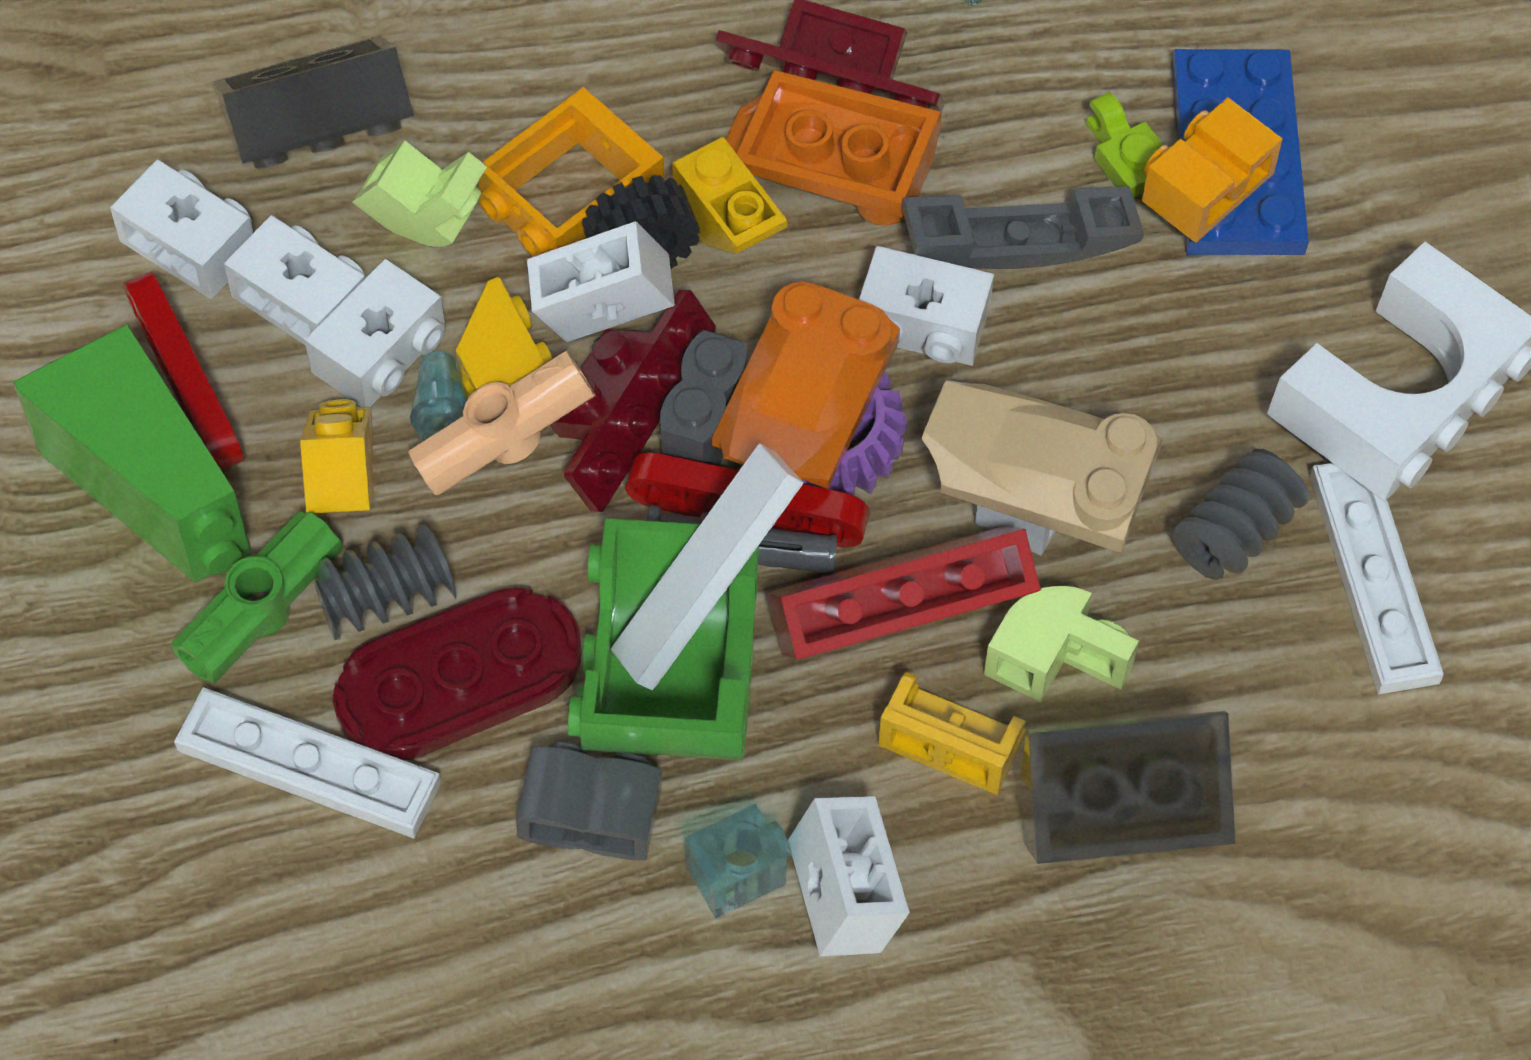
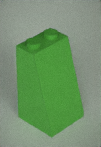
(133, 450)

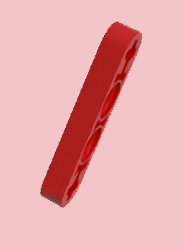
(182, 369)
(695, 487)

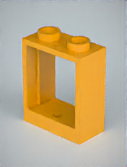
(575, 121)

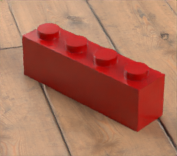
(903, 592)

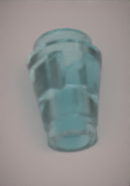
(437, 395)

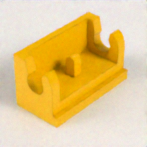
(949, 736)

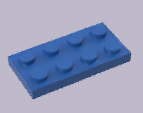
(1262, 84)

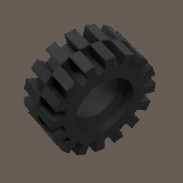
(656, 206)

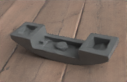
(1024, 235)

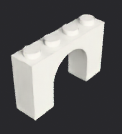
(1390, 435)

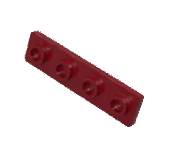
(834, 49)
(630, 381)

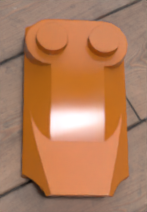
(838, 143)
(808, 380)

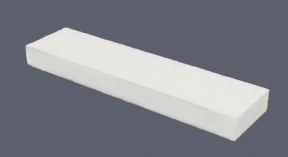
(706, 566)
(1376, 582)
(308, 762)

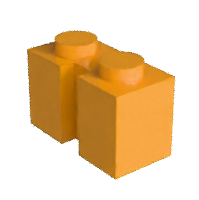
(1212, 171)

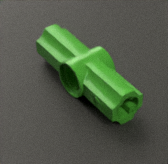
(234, 624)

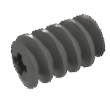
(1240, 514)
(382, 580)

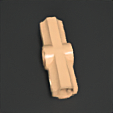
(501, 423)

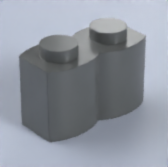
(697, 403)
(589, 801)

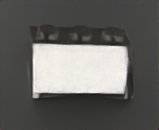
(314, 101)
(1127, 787)

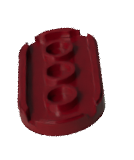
(458, 673)

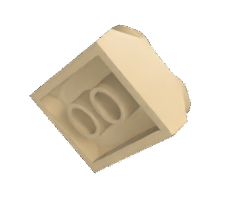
(1042, 460)

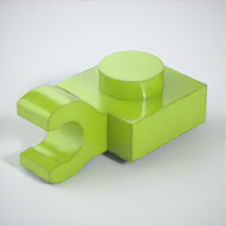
(1123, 148)

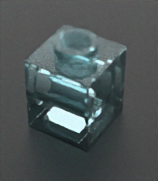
(732, 886)

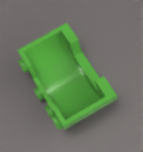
(705, 693)

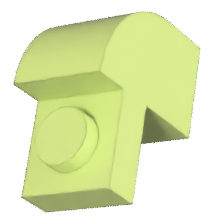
(419, 197)
(1054, 630)

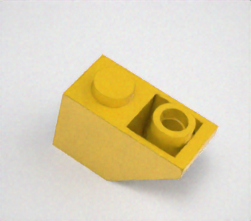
(726, 198)
(498, 341)
(338, 457)

